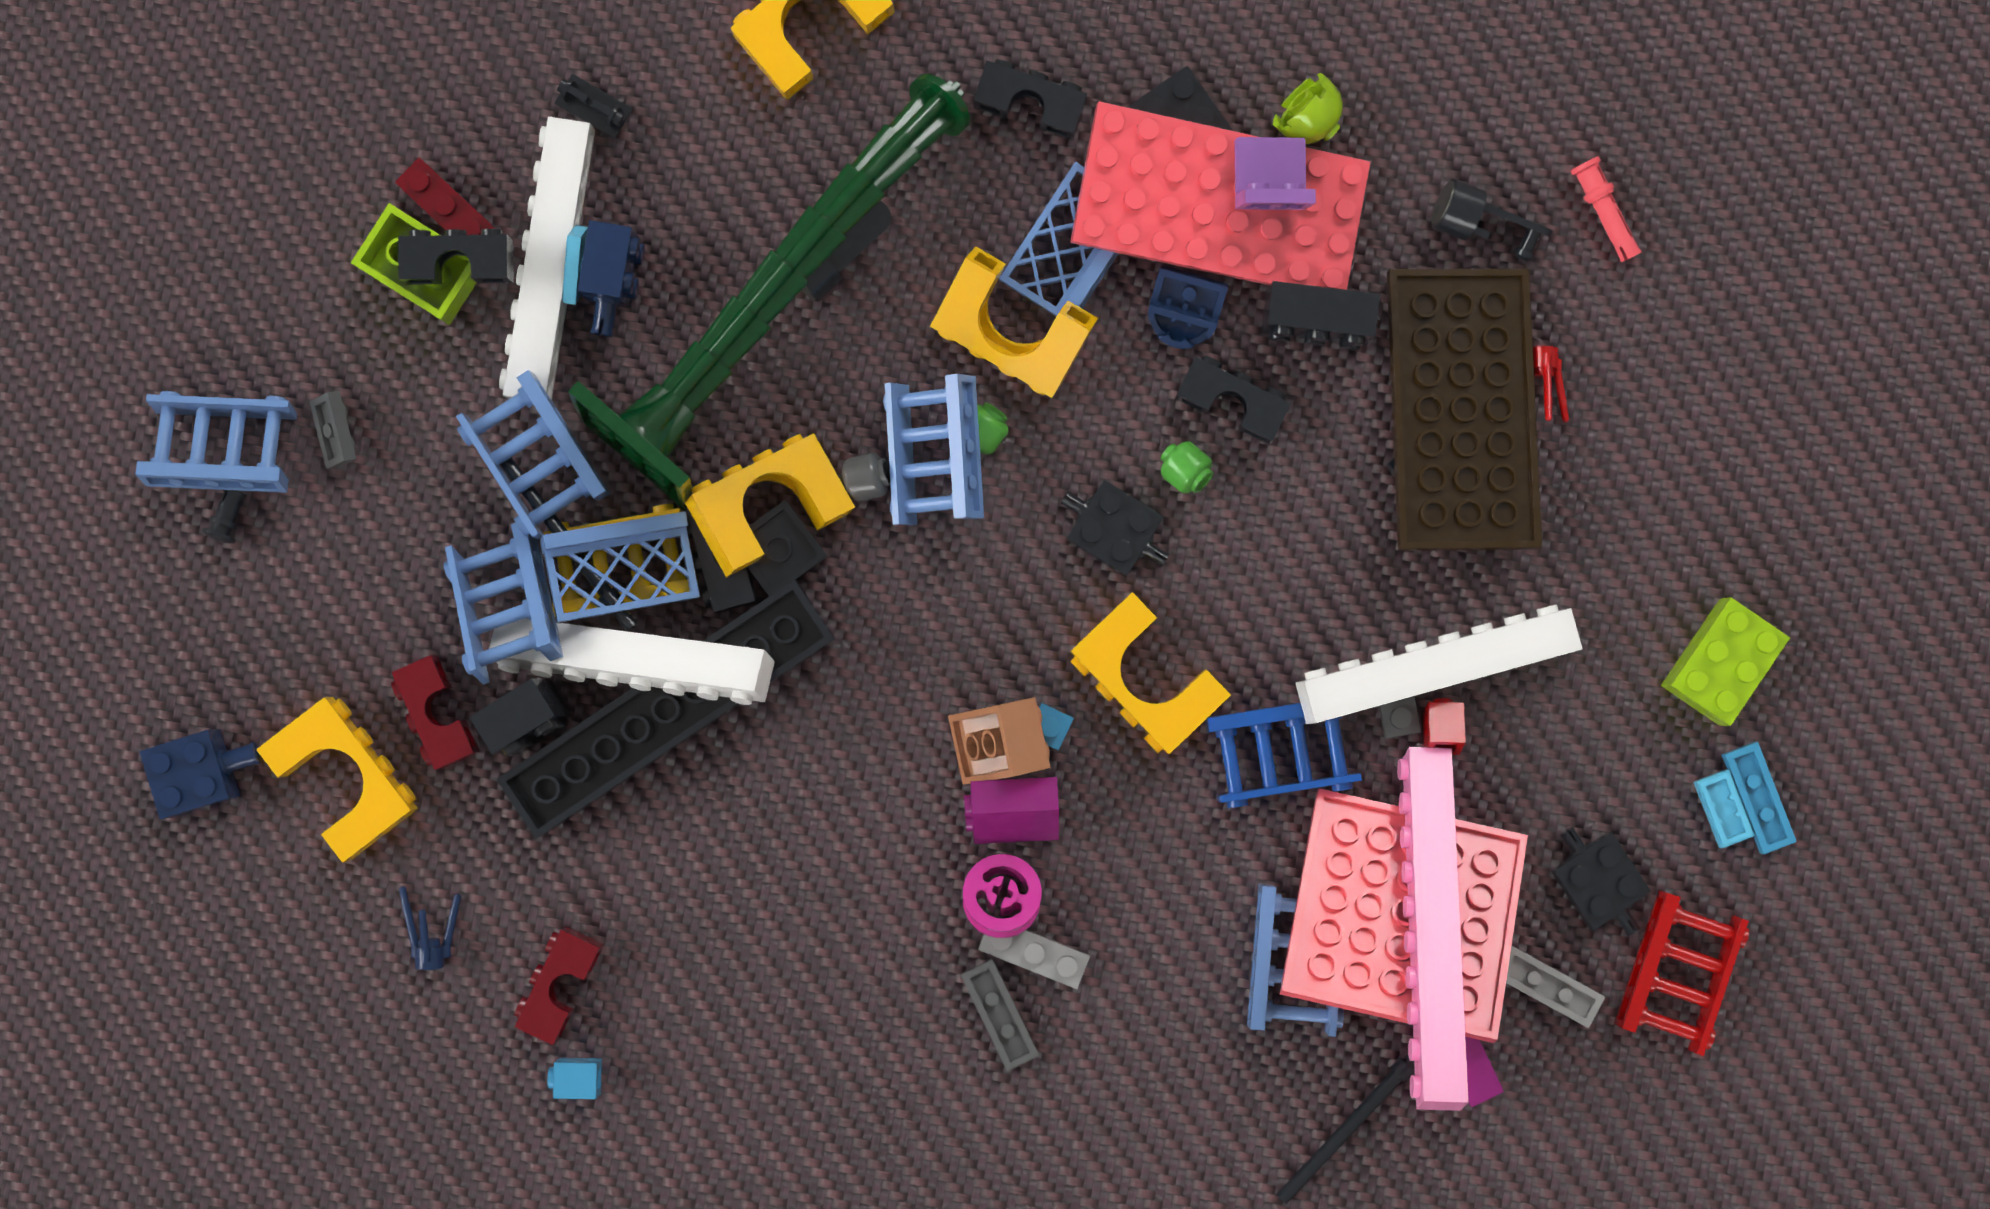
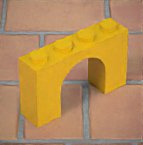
(764, 40)
(966, 320)
(798, 466)
(1164, 722)
(383, 799)

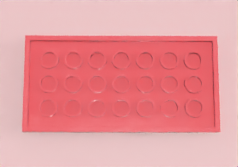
(1169, 197)

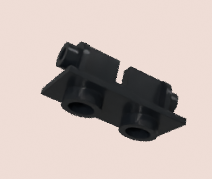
(592, 105)

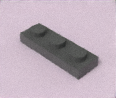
(999, 1014)

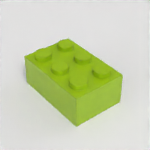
(380, 260)
(1725, 661)

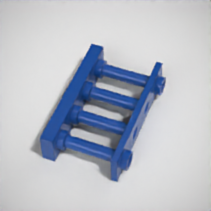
(1260, 723)

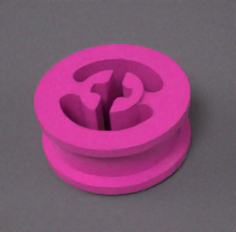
(976, 888)

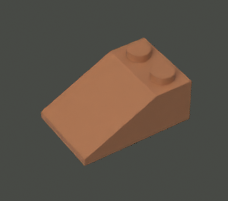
(1000, 741)

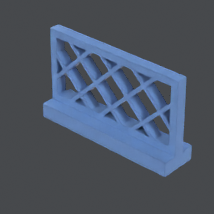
(1088, 276)
(612, 536)

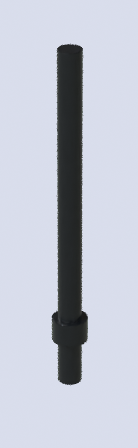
(607, 595)
(1401, 1071)

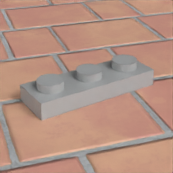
(1039, 956)
(1553, 988)

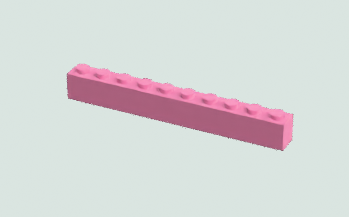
(1433, 931)

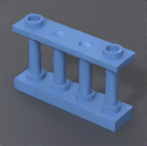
(964, 447)
(567, 454)
(231, 473)
(536, 607)
(1265, 974)

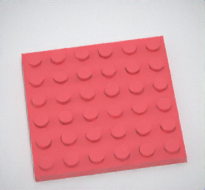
(1352, 922)

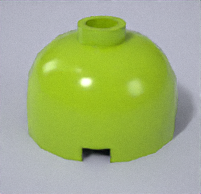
(1311, 111)

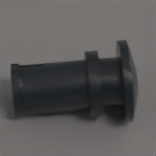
(225, 517)

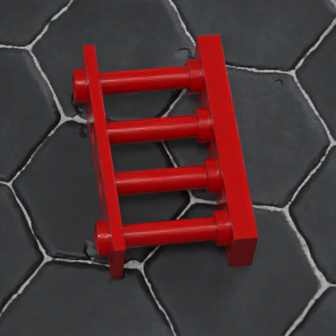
(1657, 945)

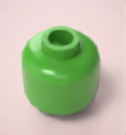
(991, 427)
(1186, 467)

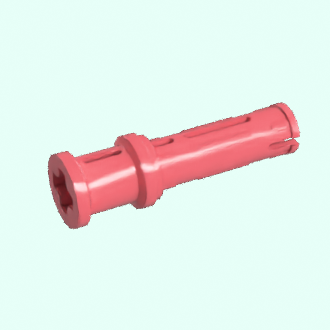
(1599, 193)

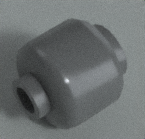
(865, 477)

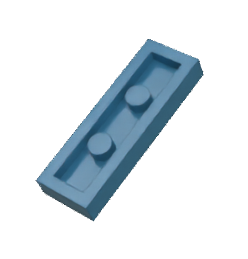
(1759, 797)

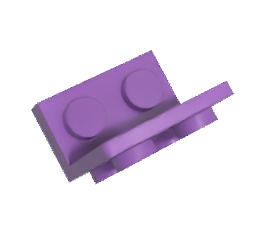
(1271, 174)

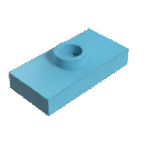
(573, 262)
(1724, 808)

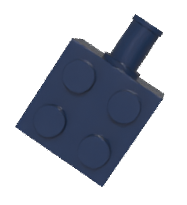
(609, 271)
(195, 772)

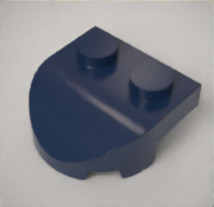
(1185, 307)

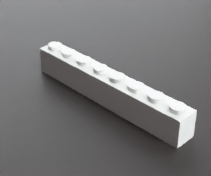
(554, 213)
(645, 662)
(1438, 665)

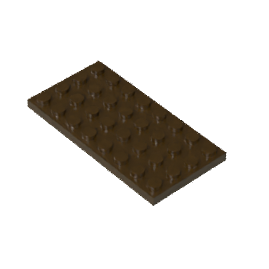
(1463, 409)

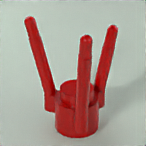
(1547, 366)

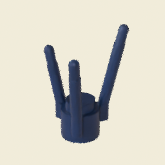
(428, 951)

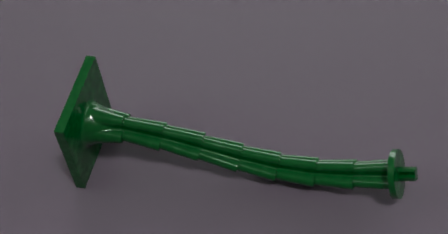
(658, 419)

